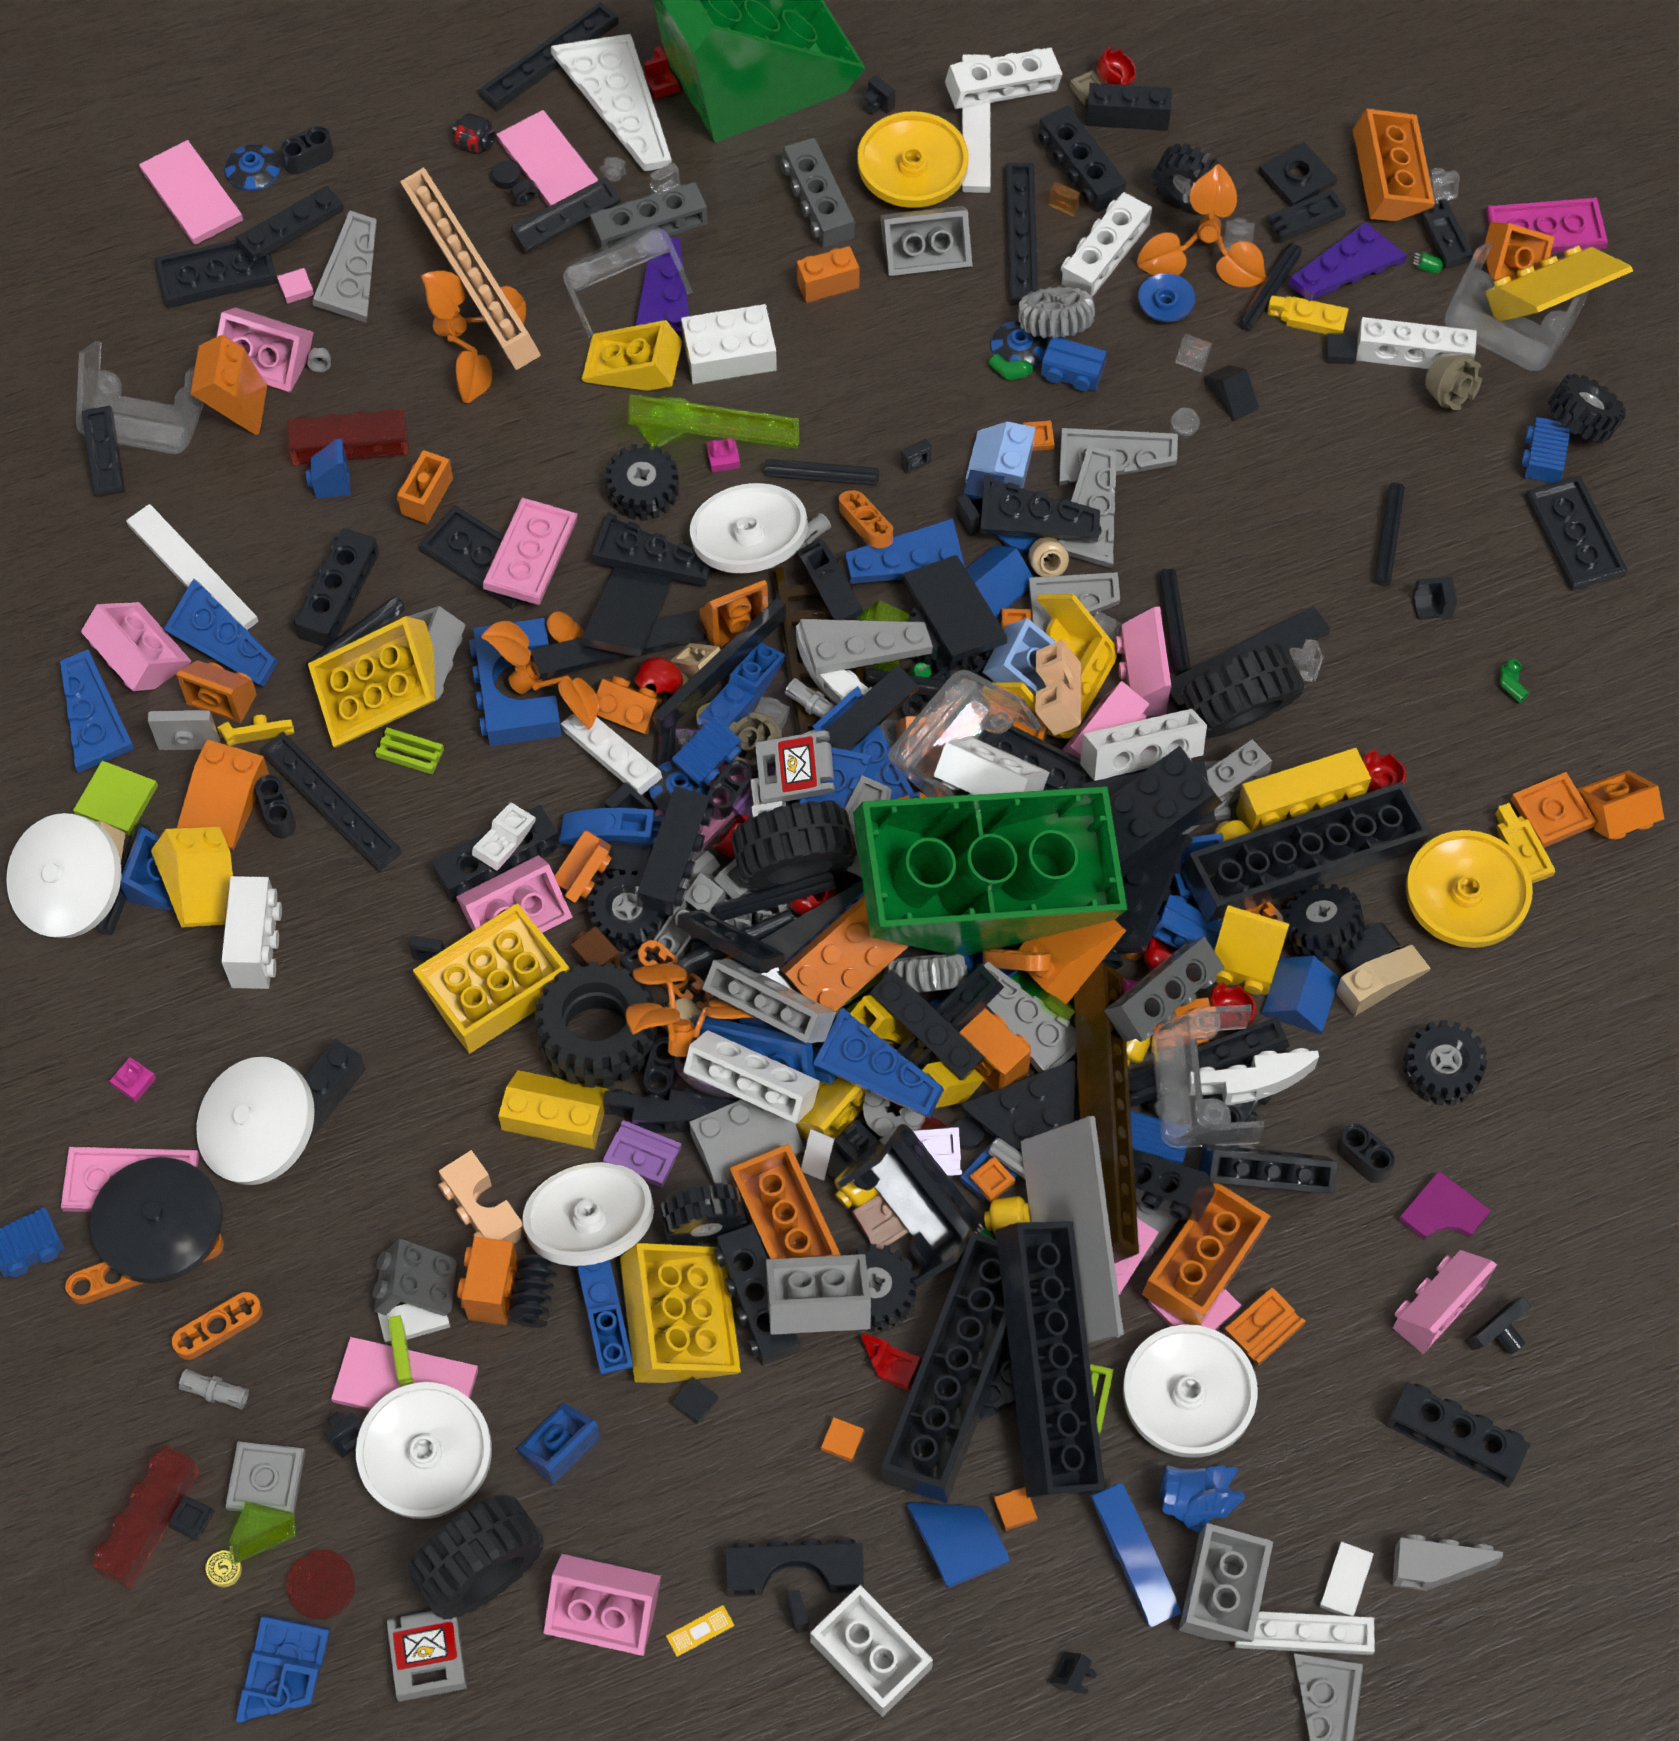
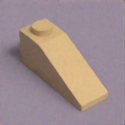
(1380, 978)

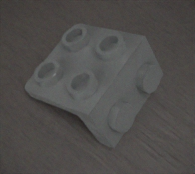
(414, 1277)

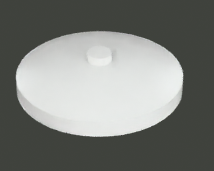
(749, 528)
(63, 875)
(255, 1120)
(588, 1214)
(1190, 1391)
(423, 1450)

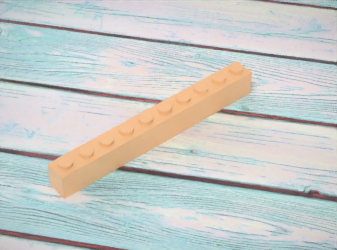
(471, 269)

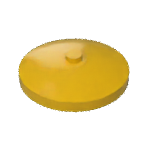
(913, 159)
(1469, 888)

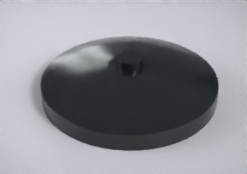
(156, 1220)

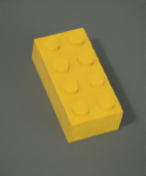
(1302, 789)

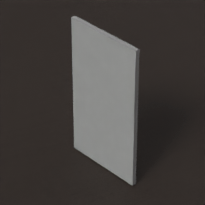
(1068, 1185)

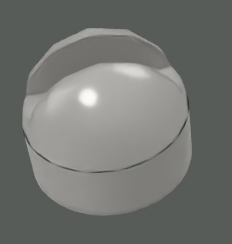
(319, 366)

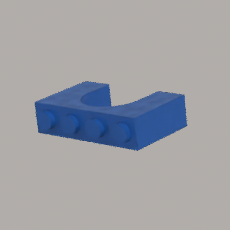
(507, 718)

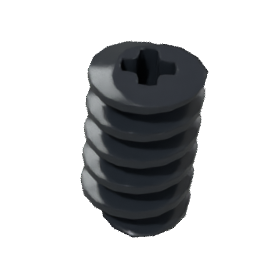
(530, 1290)

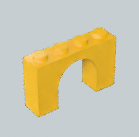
(887, 1026)

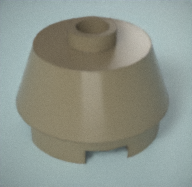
(1453, 379)
(751, 730)

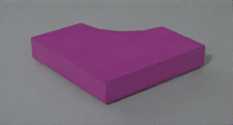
(1444, 1207)

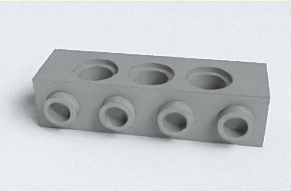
(1236, 769)
(769, 1001)

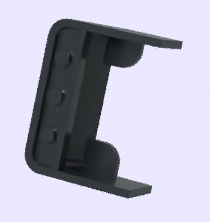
(919, 1196)

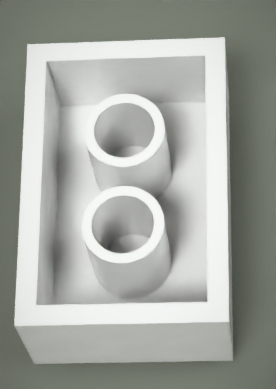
(729, 344)
(985, 769)
(251, 932)
(871, 1650)

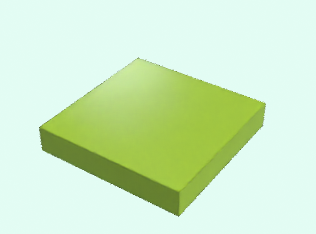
(116, 797)

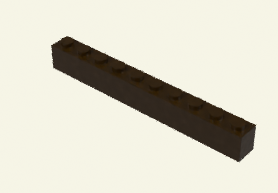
(1106, 1095)

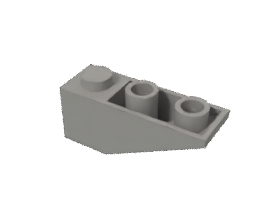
(701, 895)
(1432, 1564)

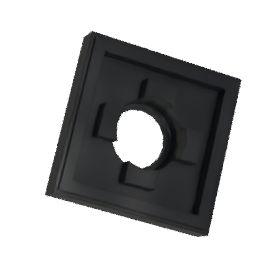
(1294, 188)

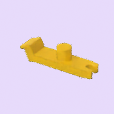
(258, 731)

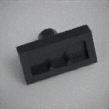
(1501, 1327)

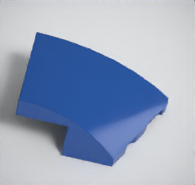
(959, 1540)
(282, 1667)

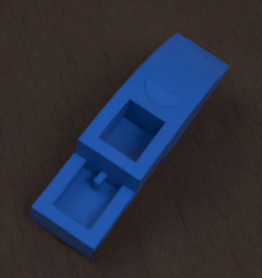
(745, 686)
(612, 825)
(605, 1317)

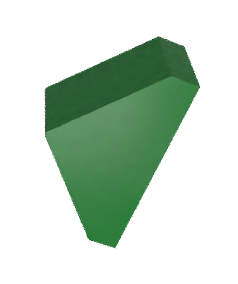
(754, 58)
(988, 867)

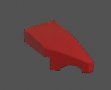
(659, 76)
(891, 1363)

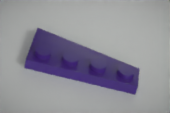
(1347, 261)
(663, 292)

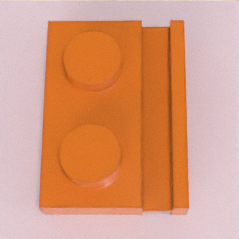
(1264, 1326)

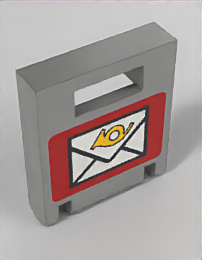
(800, 767)
(425, 1646)

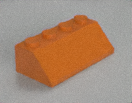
(1392, 165)

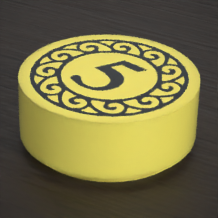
(222, 1570)

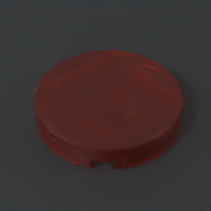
(321, 1585)

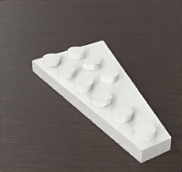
(615, 86)

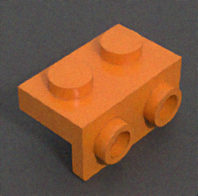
(626, 704)
(581, 864)

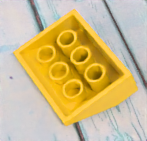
(1553, 282)
(375, 679)
(491, 977)
(678, 1313)

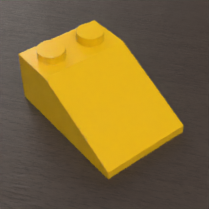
(634, 357)
(195, 873)
(1249, 950)

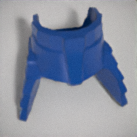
(1199, 1494)

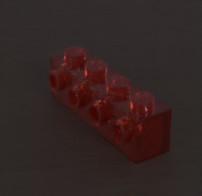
(362, 435)
(146, 1517)

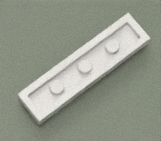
(613, 753)
(1312, 1633)

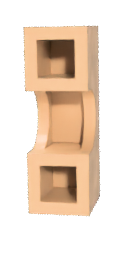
(1061, 699)
(464, 1183)

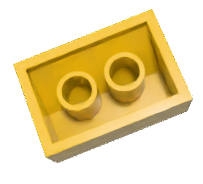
(552, 1109)
(833, 1109)

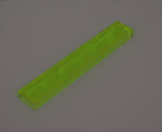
(713, 421)

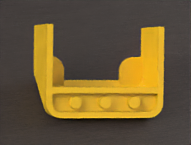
(1085, 639)

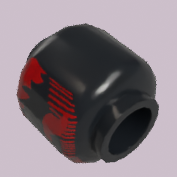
(473, 133)

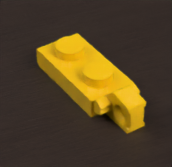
(1308, 314)
(1523, 839)

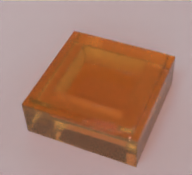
(1064, 199)

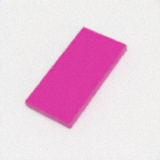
(1569, 221)

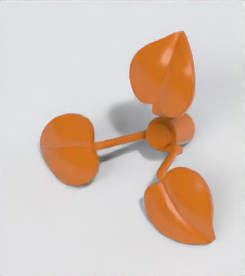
(1209, 195)
(444, 295)
(513, 645)
(680, 1031)

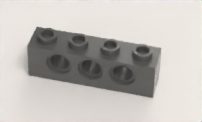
(818, 193)
(672, 210)
(1128, 1011)

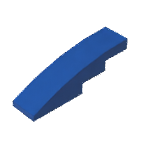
(1135, 1554)

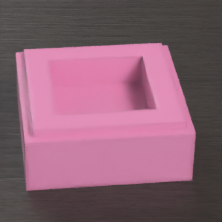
(295, 285)

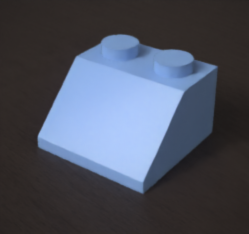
(1003, 451)
(1018, 657)

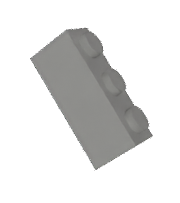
(926, 240)
(445, 637)
(738, 1135)
(818, 1294)
(1226, 1585)

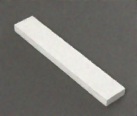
(977, 137)
(185, 561)

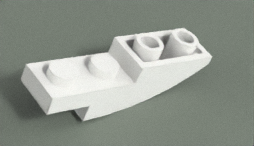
(834, 684)
(1266, 1077)

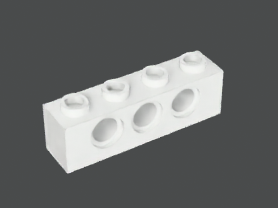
(1003, 78)
(1106, 244)
(1410, 342)
(1141, 743)
(751, 1076)

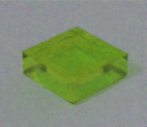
(1060, 1007)

